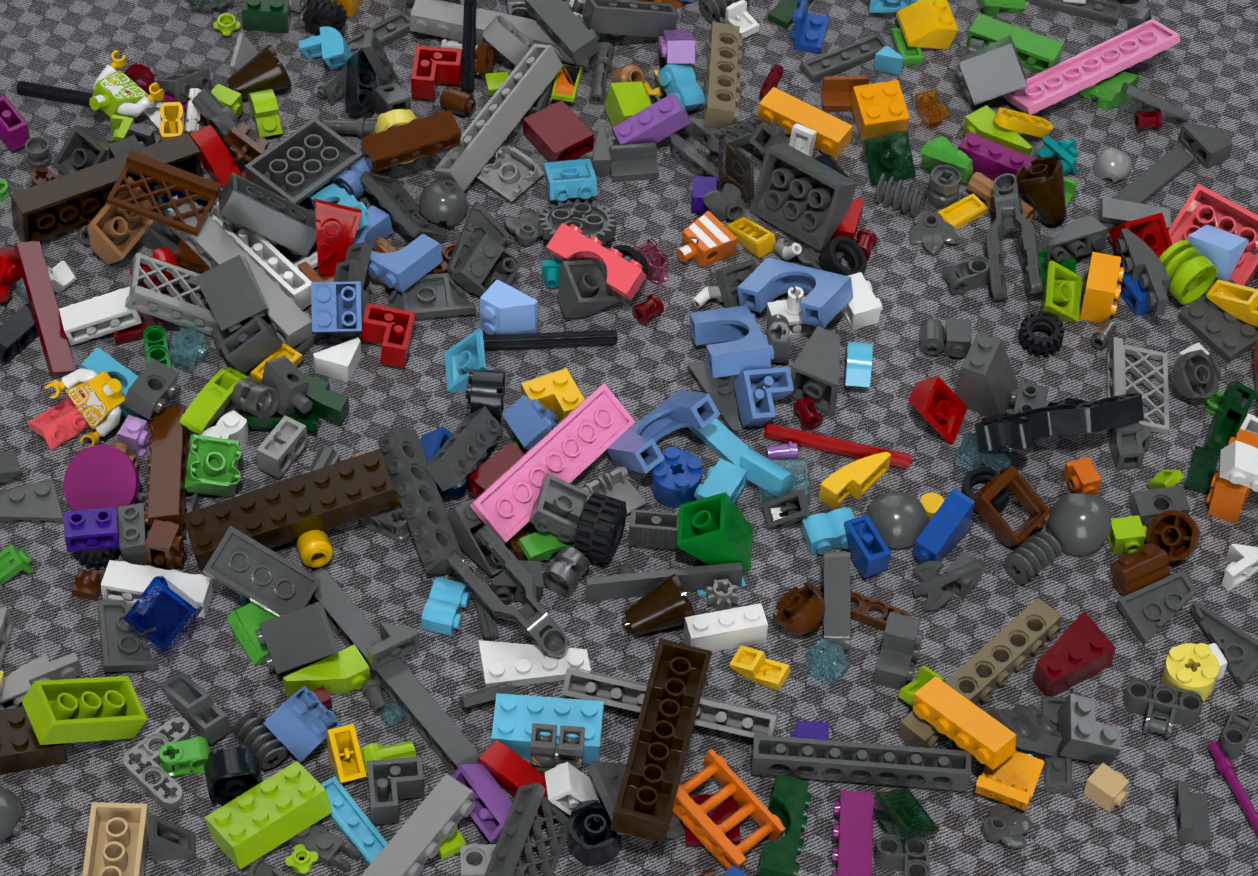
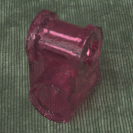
(657, 261)

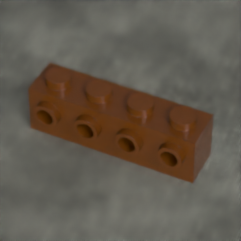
(410, 141)

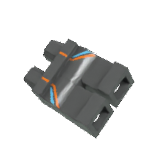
(548, 753)

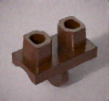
(244, 146)

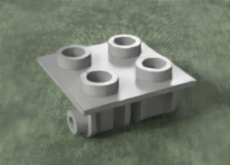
(618, 487)

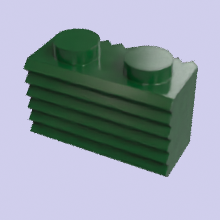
(266, 15)

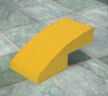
(754, 666)

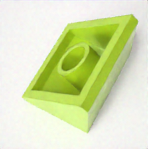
(625, 100)
(1061, 293)

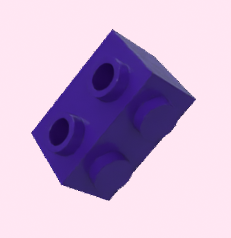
(91, 529)

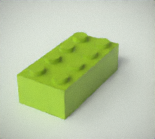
(84, 710)
(268, 814)

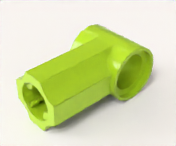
(377, 752)

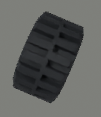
(600, 527)

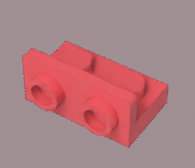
(59, 423)

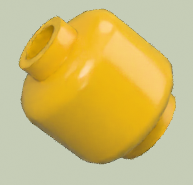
(314, 548)

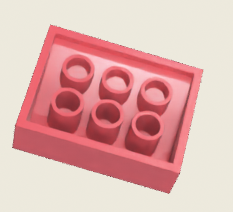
(1214, 210)

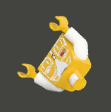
(96, 399)

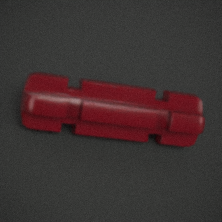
(772, 80)

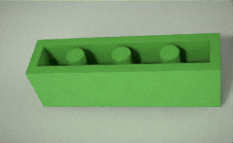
(1034, 50)

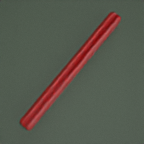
(833, 444)

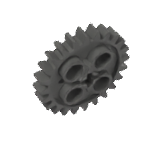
(588, 217)

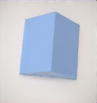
(1220, 248)

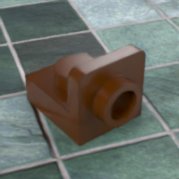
(485, 58)

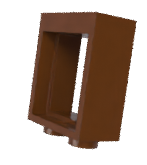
(1024, 494)

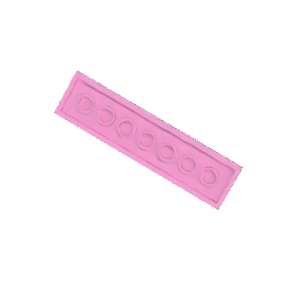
(1093, 66)
(561, 452)

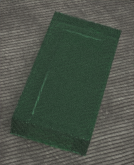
(1202, 470)

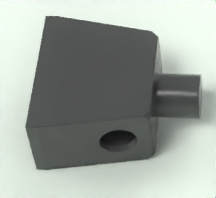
(391, 97)
(289, 383)

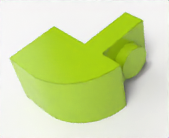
(265, 111)

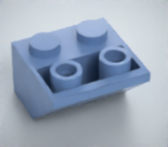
(336, 307)
(530, 420)
(302, 723)

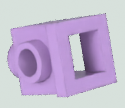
(135, 434)

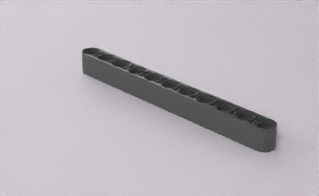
(395, 677)

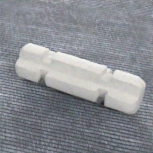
(193, 113)

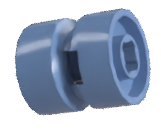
(350, 179)

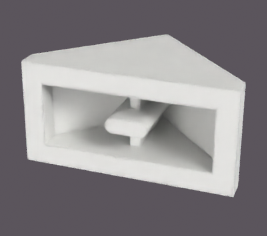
(338, 360)

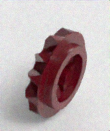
(139, 71)

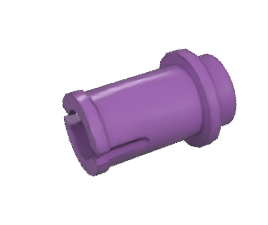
(784, 451)

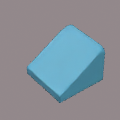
(888, 61)

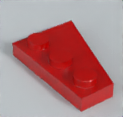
(334, 233)

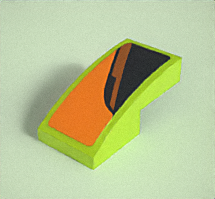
(567, 83)

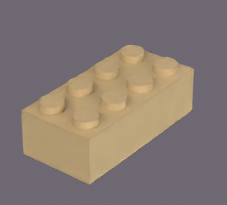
(116, 839)

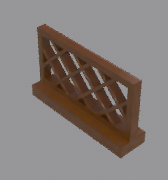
(172, 180)

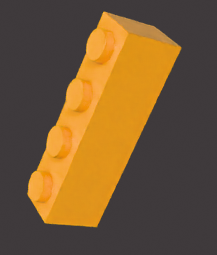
(832, 133)
(964, 723)

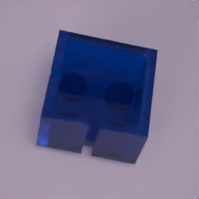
(167, 613)

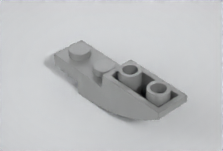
(19, 682)

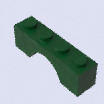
(787, 802)

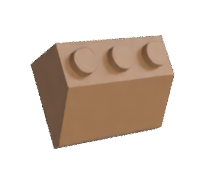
(117, 230)

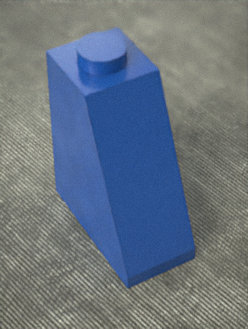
(945, 528)

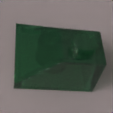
(890, 155)
(903, 814)

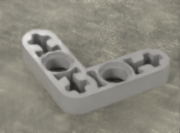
(149, 763)

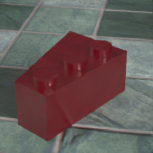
(1074, 657)

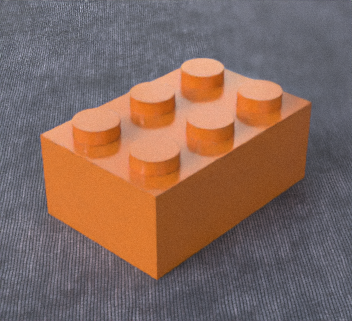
(1228, 498)

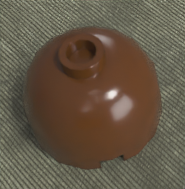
(1174, 533)
(800, 610)

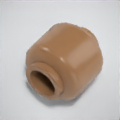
(628, 73)

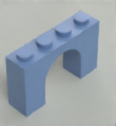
(402, 267)
(774, 277)
(742, 338)
(638, 446)

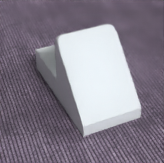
(1242, 565)

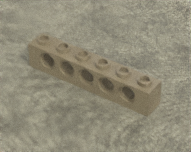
(723, 75)

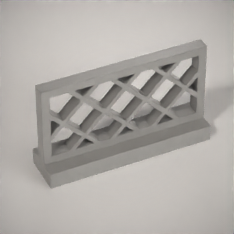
(165, 307)
(1116, 381)

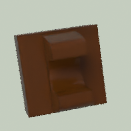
(87, 585)

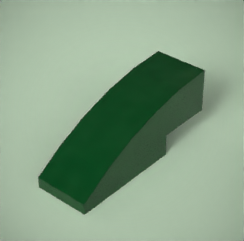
(330, 405)
(1229, 415)

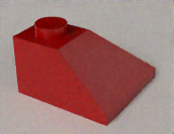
(1149, 229)
(939, 407)

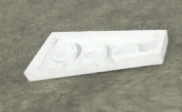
(526, 663)

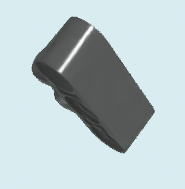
(1162, 715)

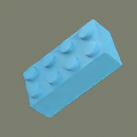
(518, 712)

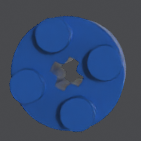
(676, 477)

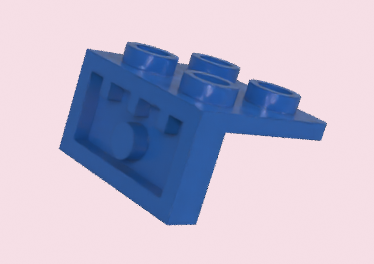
(809, 29)

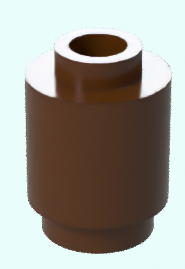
(457, 101)

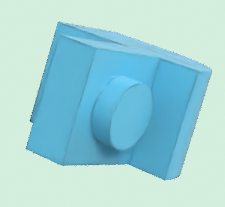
(329, 45)
(858, 364)

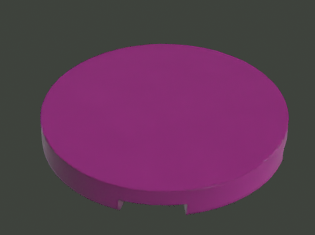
(100, 479)

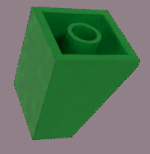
(715, 531)

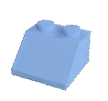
(507, 311)

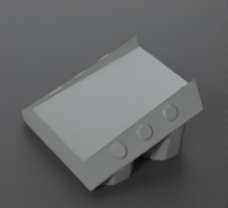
(510, 173)

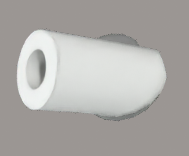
(785, 251)
(705, 294)

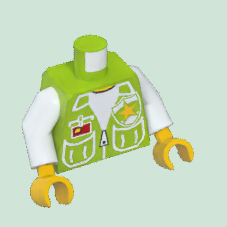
(119, 94)

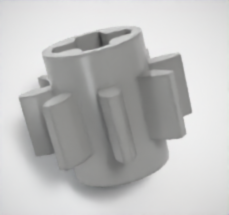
(722, 595)

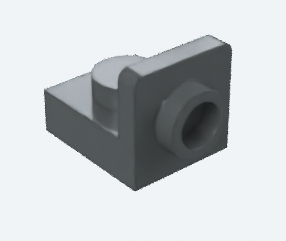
(144, 134)

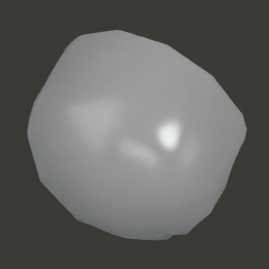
(1113, 165)

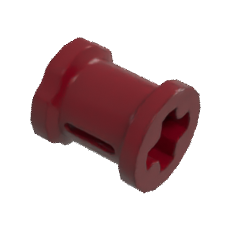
(1148, 119)
(866, 240)
(653, 310)
(808, 413)

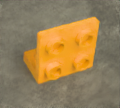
(1012, 780)

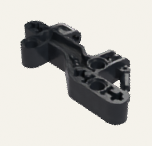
(1059, 418)

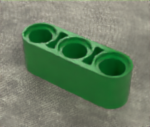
(156, 345)

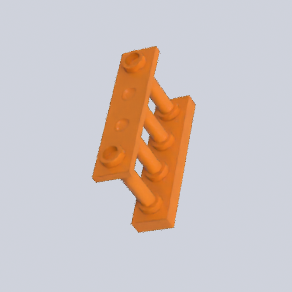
(713, 835)

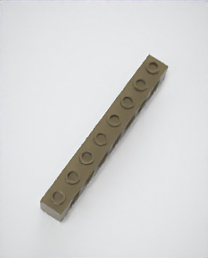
(986, 663)

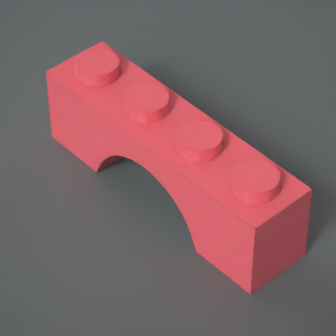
(572, 245)

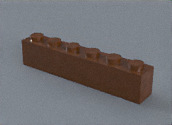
(167, 467)

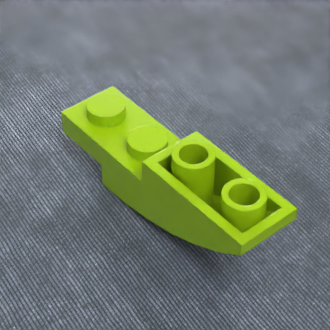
(211, 400)

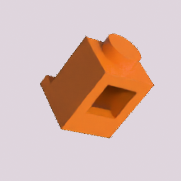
(1082, 476)

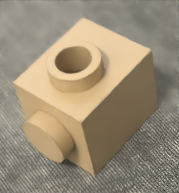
(1107, 787)

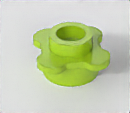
(226, 24)
(301, 866)

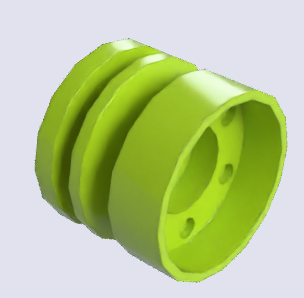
(1188, 272)

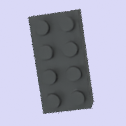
(268, 215)

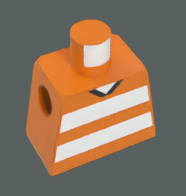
(707, 241)

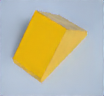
(345, 753)

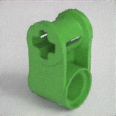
(186, 756)

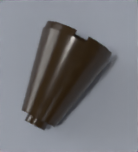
(260, 74)
(1045, 188)
(659, 609)

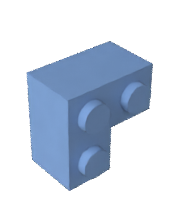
(756, 393)

